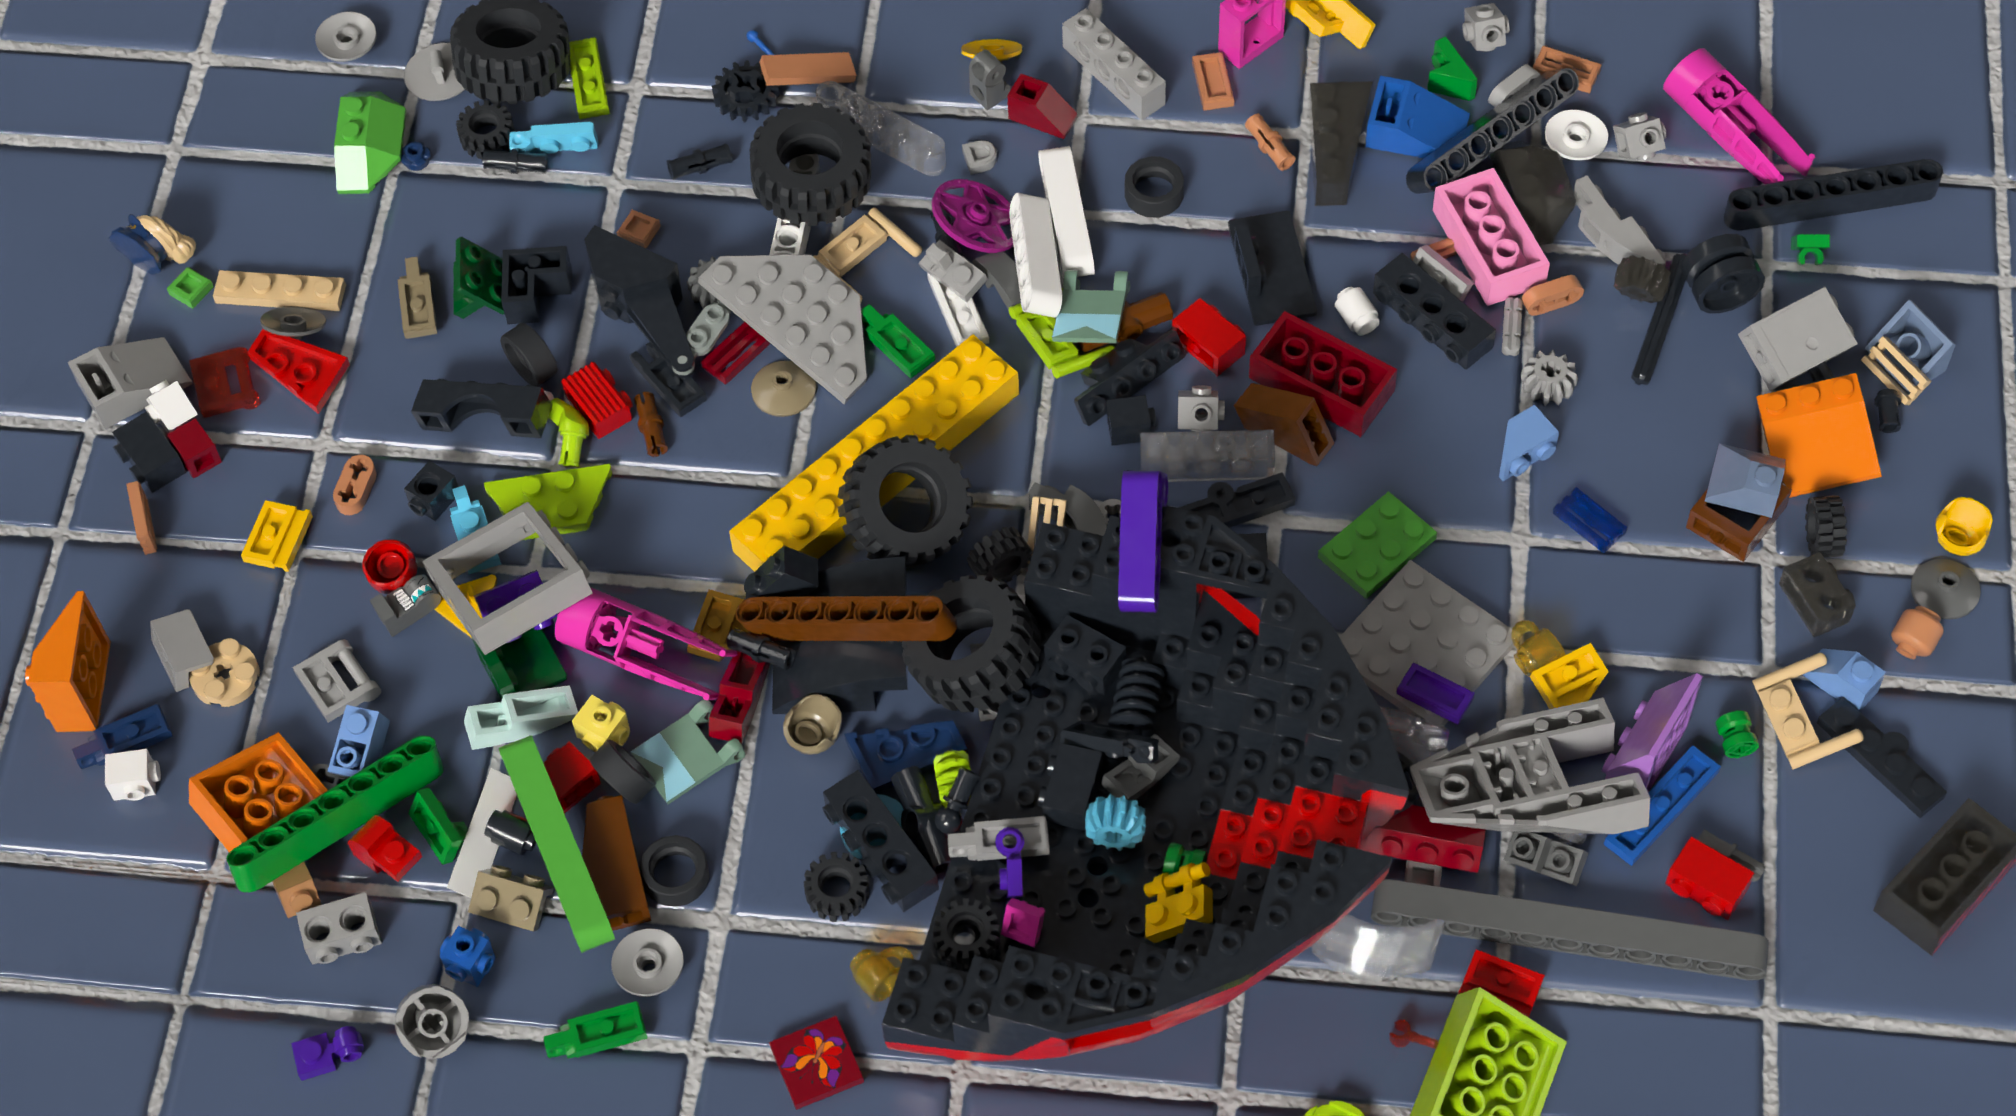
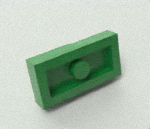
(431, 819)

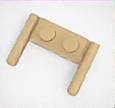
(860, 241)
(1790, 718)

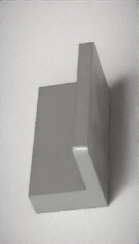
(180, 646)

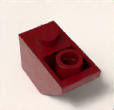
(1040, 107)

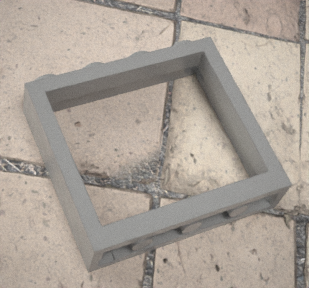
(527, 609)

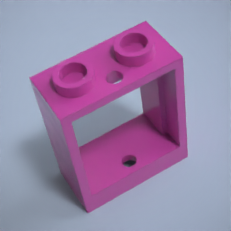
(1238, 39)

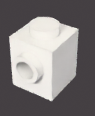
(169, 405)
(131, 774)

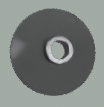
(293, 321)
(1945, 600)

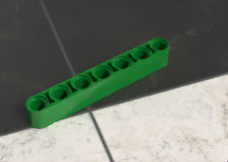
(334, 814)

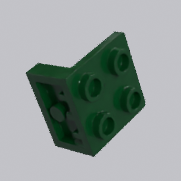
(523, 664)

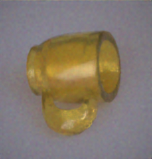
(1536, 650)
(876, 973)

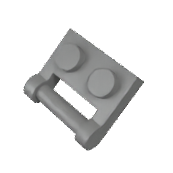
(327, 686)

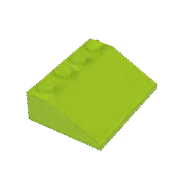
(1489, 1062)

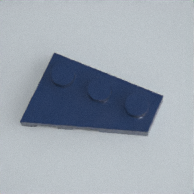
(889, 752)

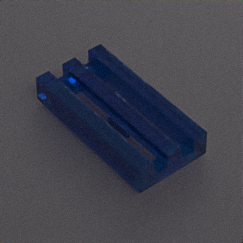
(1593, 516)

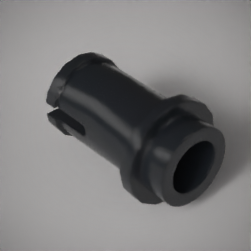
(1887, 403)

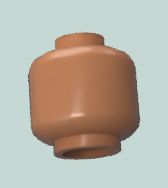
(1917, 632)

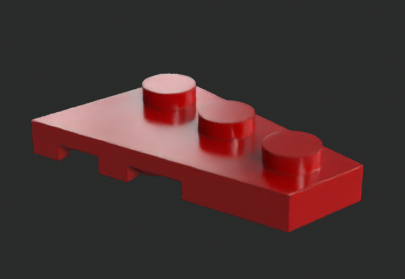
(299, 366)

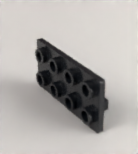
(1272, 267)

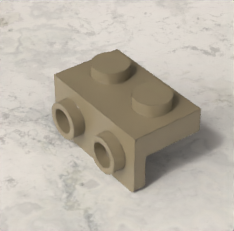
(509, 897)

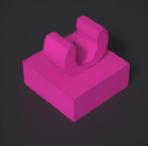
(1023, 922)

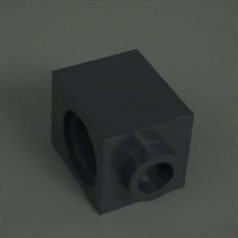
(431, 479)

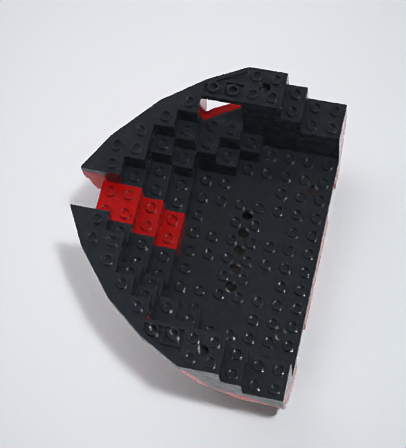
(1272, 780)

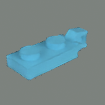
(555, 138)
(468, 518)

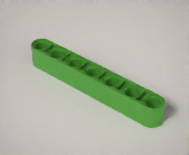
(556, 844)

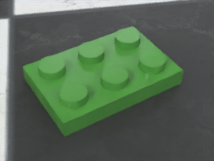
(1377, 545)

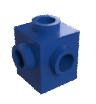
(467, 955)

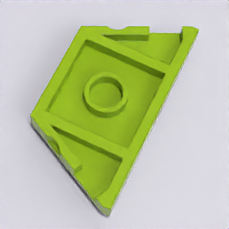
(563, 496)

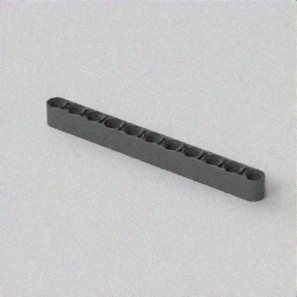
(1573, 930)

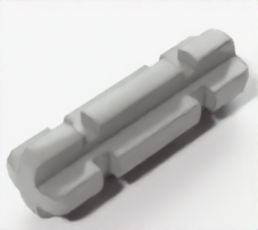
(1512, 326)

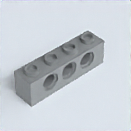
(1114, 64)

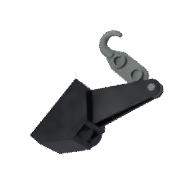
(646, 291)

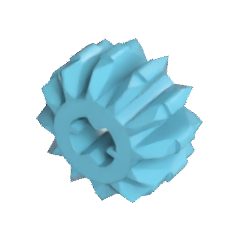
(1115, 822)

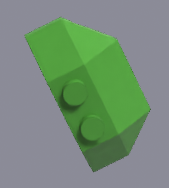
(367, 140)

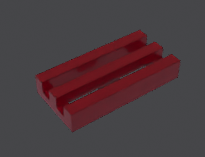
(731, 349)

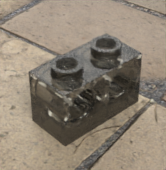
(1811, 597)

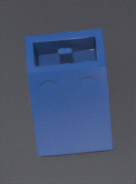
(1411, 119)

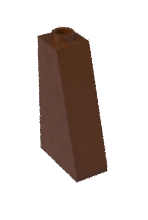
(614, 863)

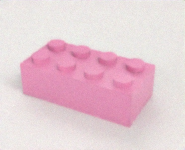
(1490, 236)

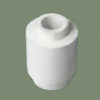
(1357, 310)

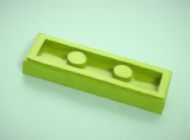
(588, 78)

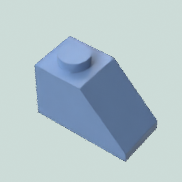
(1848, 676)

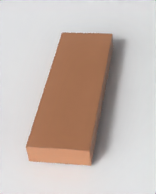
(807, 68)

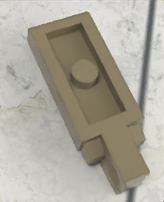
(416, 301)

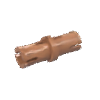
(1270, 142)

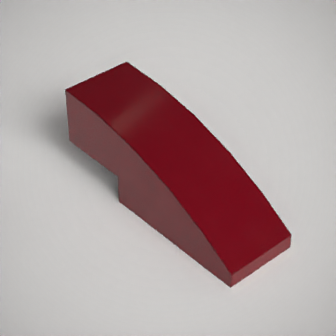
(737, 698)

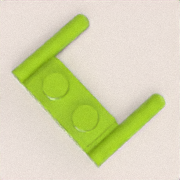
(1058, 356)

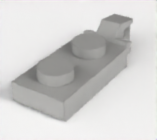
(979, 840)

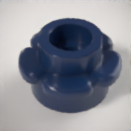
(419, 160)

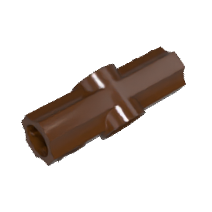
(1139, 317)

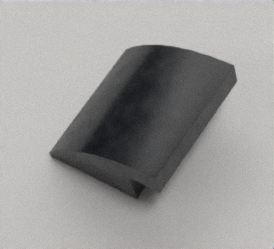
(846, 669)

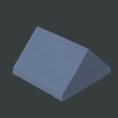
(1919, 340)

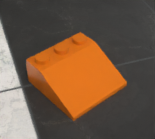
(1820, 434)
(71, 668)
(253, 790)

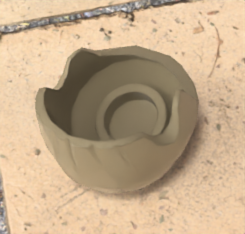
(813, 724)

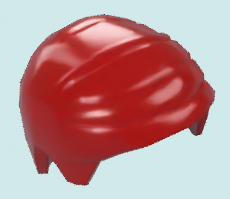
(389, 565)

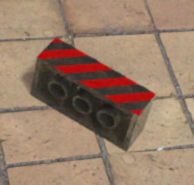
(1949, 877)

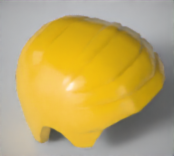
(1963, 526)

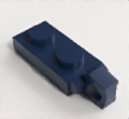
(126, 734)

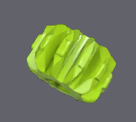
(946, 770)

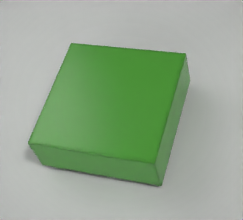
(190, 287)

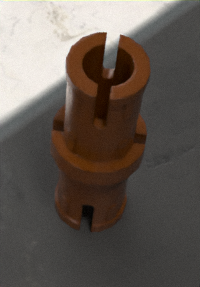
(650, 424)

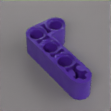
(1140, 539)

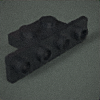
(1125, 372)

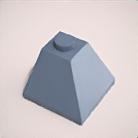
(1745, 480)

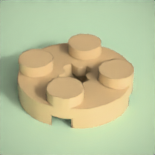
(242, 678)

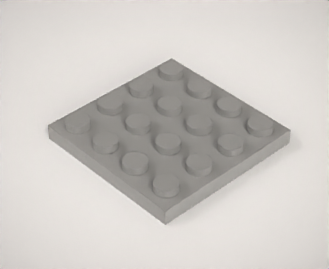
(1428, 625)

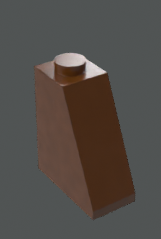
(1292, 416)

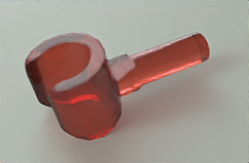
(1410, 1036)

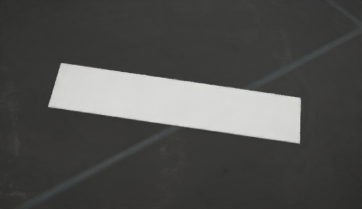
(477, 849)

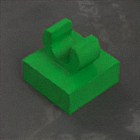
(1810, 244)

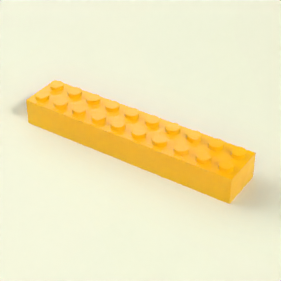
(939, 405)

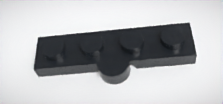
(1247, 502)
(1884, 757)

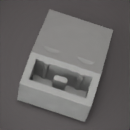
(120, 376)

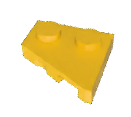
(1570, 678)

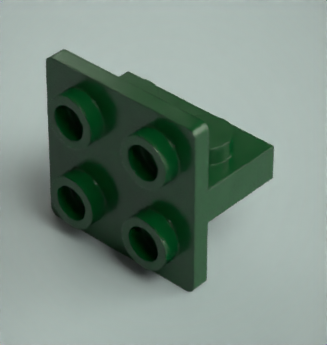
(476, 279)

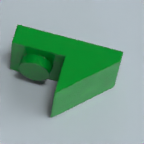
(1451, 73)

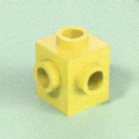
(600, 722)

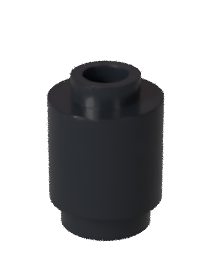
(510, 832)

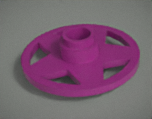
(973, 215)

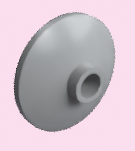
(345, 36)
(645, 948)

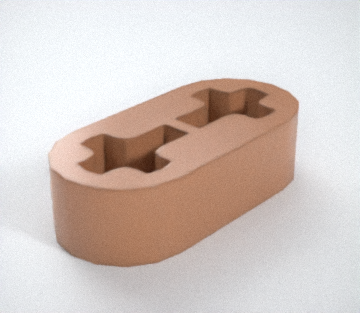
(1552, 295)
(349, 482)

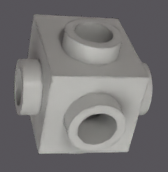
(1485, 27)
(1640, 136)
(1199, 397)

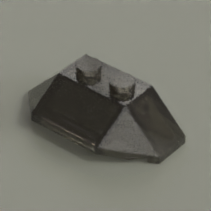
(1537, 186)

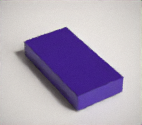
(1435, 693)

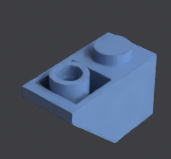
(1526, 441)
(358, 740)

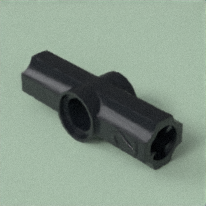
(919, 817)

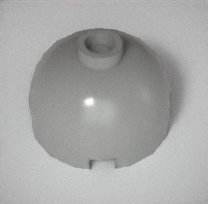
(431, 1021)

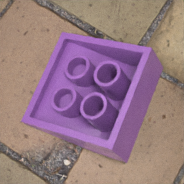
(1655, 733)

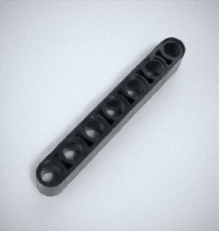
(1492, 130)
(1833, 194)

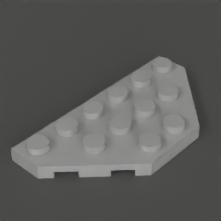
(799, 311)

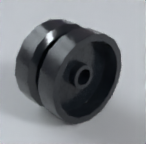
(1723, 273)

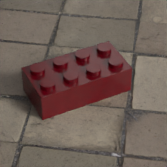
(1311, 362)

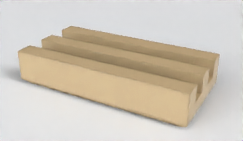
(1877, 353)
(1049, 502)

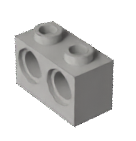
(337, 920)

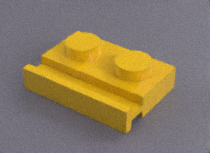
(276, 536)

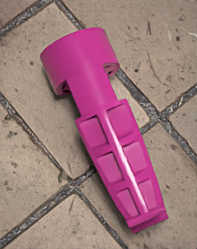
(1731, 114)
(590, 625)

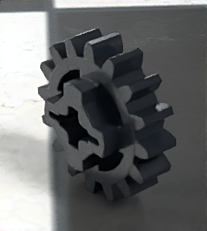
(745, 92)

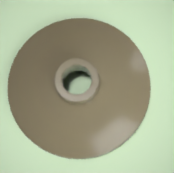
(785, 398)

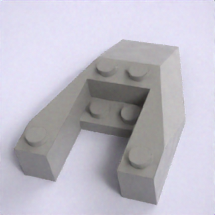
(1515, 779)

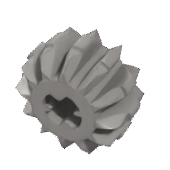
(1549, 377)

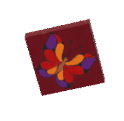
(816, 1062)

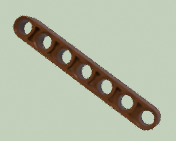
(847, 618)

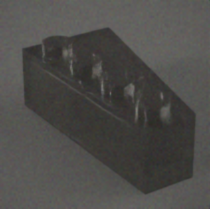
(1336, 131)

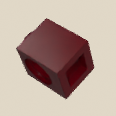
(194, 448)

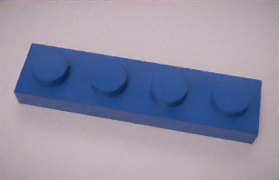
(1667, 802)

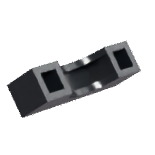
(447, 403)

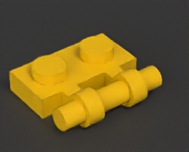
(1170, 911)

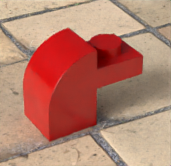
(384, 849)

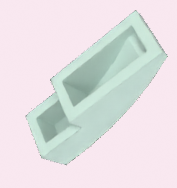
(519, 716)

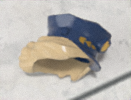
(150, 241)

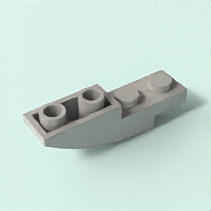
(1607, 231)

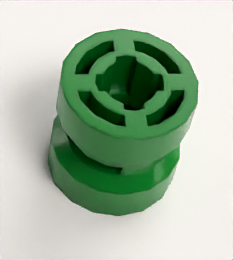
(1737, 735)
(1179, 856)

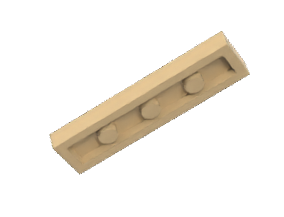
(279, 290)

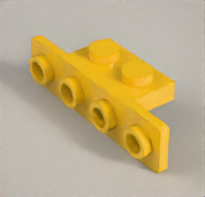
(1331, 17)

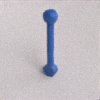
(752, 36)

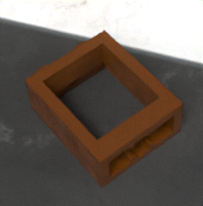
(1728, 534)

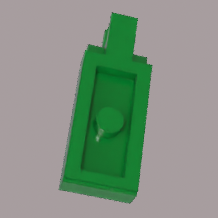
(896, 341)
(597, 1032)

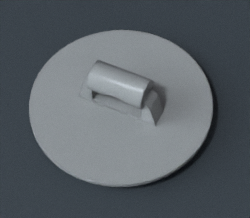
(431, 74)

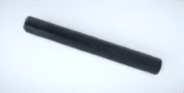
(1659, 324)

